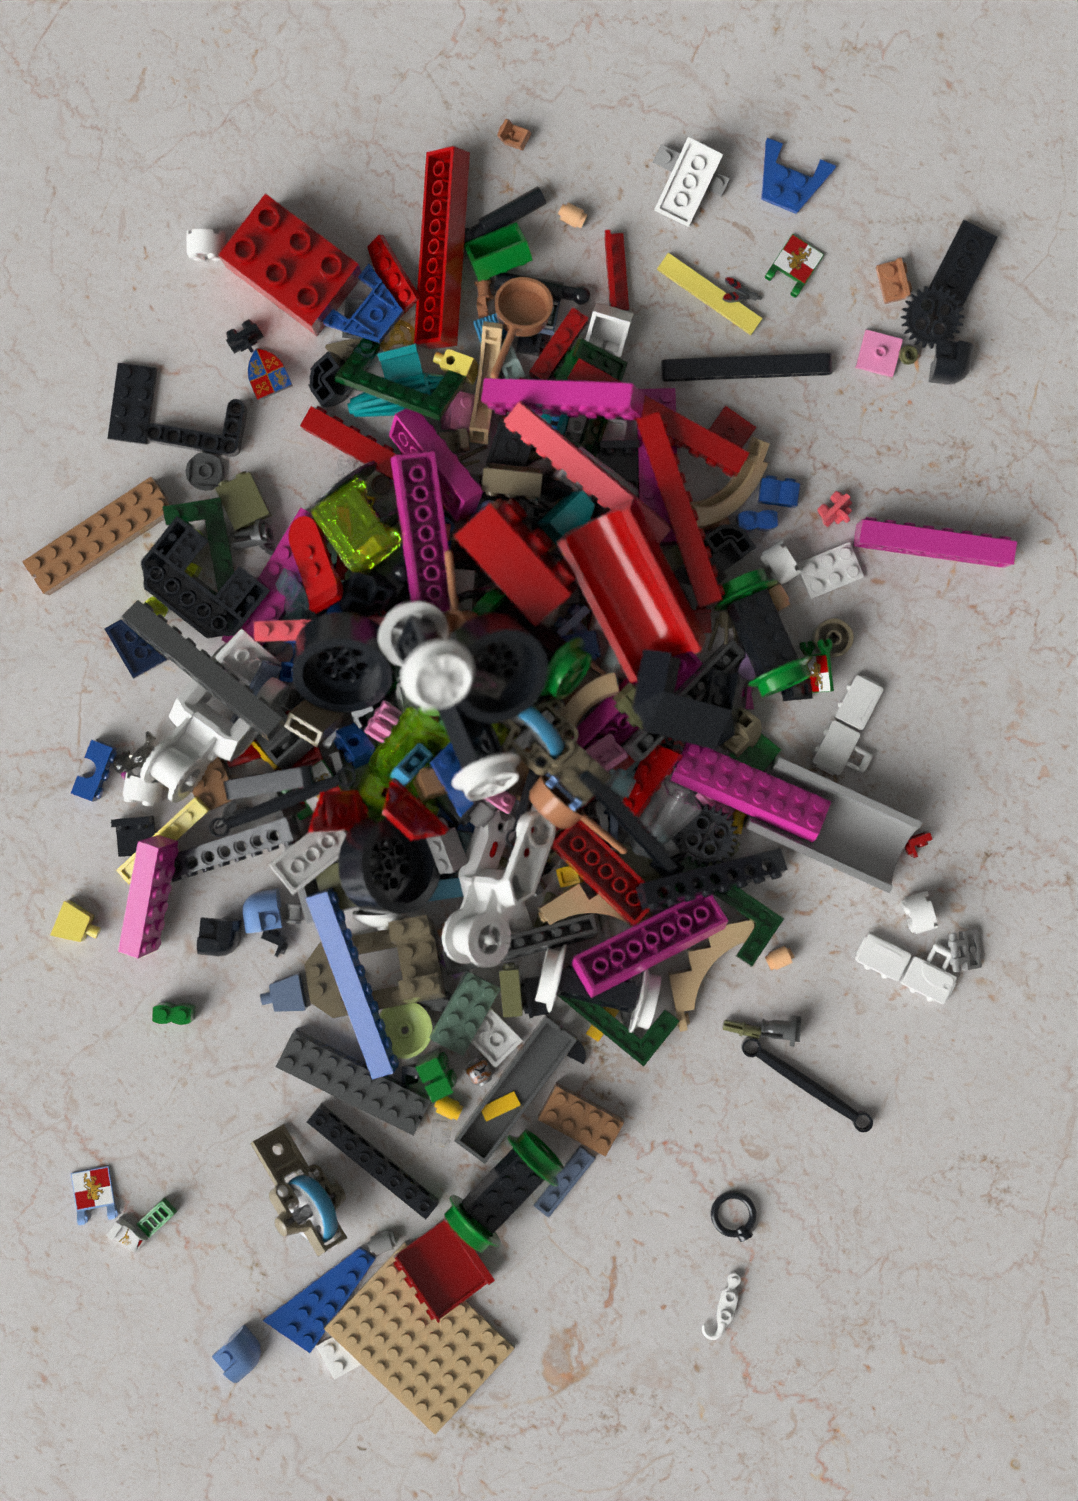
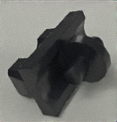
(244, 339)

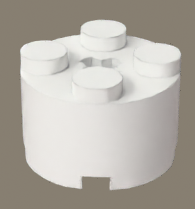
(205, 243)
(780, 562)
(139, 790)
(920, 912)

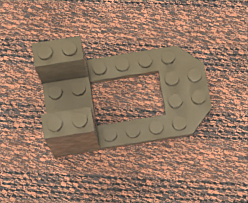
(418, 963)

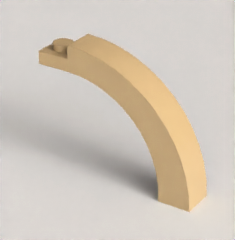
(490, 349)
(737, 490)
(587, 697)

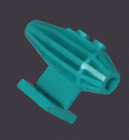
(402, 367)

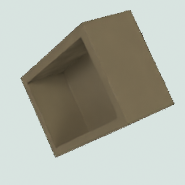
(512, 480)

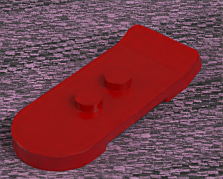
(314, 563)

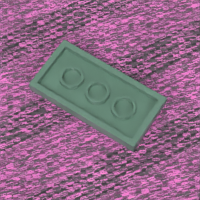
(464, 1013)

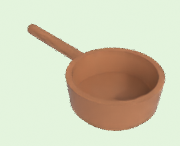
(523, 309)
(455, 616)
(554, 807)

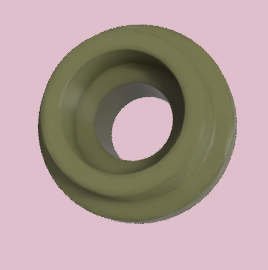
(913, 354)

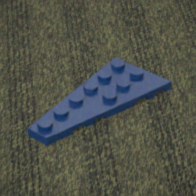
(312, 1308)

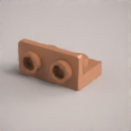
(894, 281)

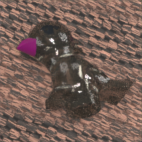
(127, 762)

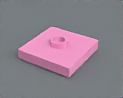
(879, 353)

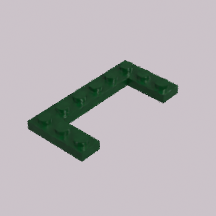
(613, 366)
(433, 406)
(212, 512)
(765, 919)
(638, 1048)

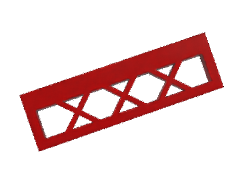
(616, 270)

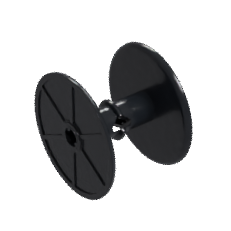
(364, 473)

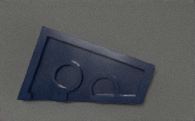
(134, 651)

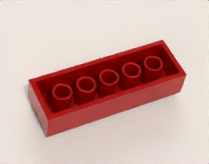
(601, 870)

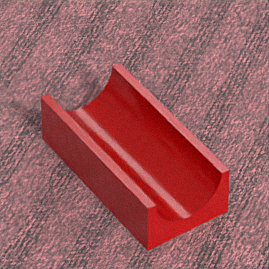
(631, 587)

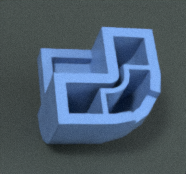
(262, 911)
(238, 1355)

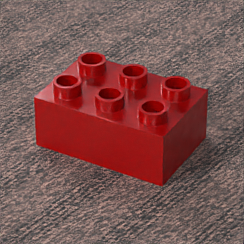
(290, 264)
(518, 559)

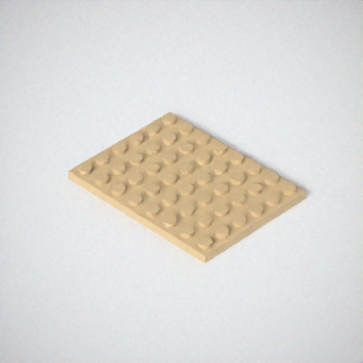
(416, 1358)

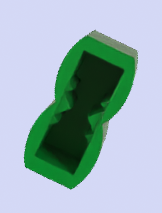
(169, 1012)

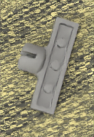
(667, 159)

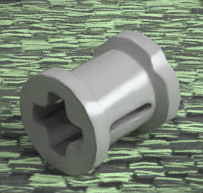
(293, 913)

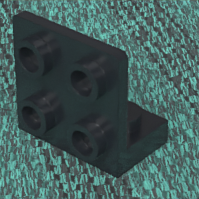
(621, 457)
(131, 831)

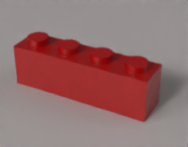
(558, 345)

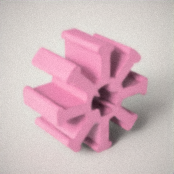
(382, 721)

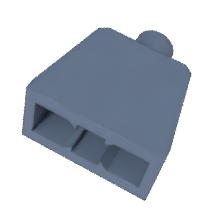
(286, 994)

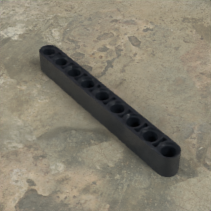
(746, 367)

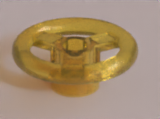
(397, 331)

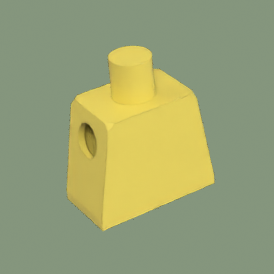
(458, 363)
(74, 923)

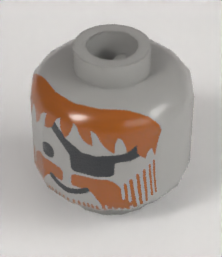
(479, 1071)

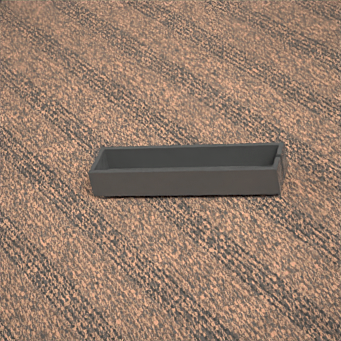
(526, 1077)
(351, 1082)

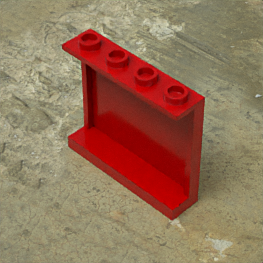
(442, 1269)

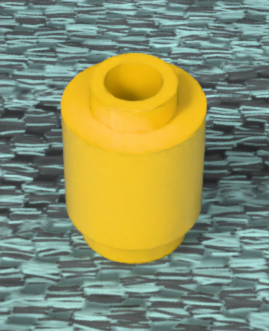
(448, 1108)

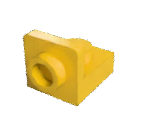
(567, 876)

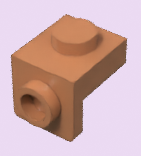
(513, 135)

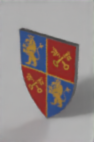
(267, 374)

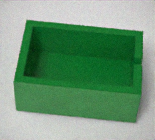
(498, 252)
(436, 1069)

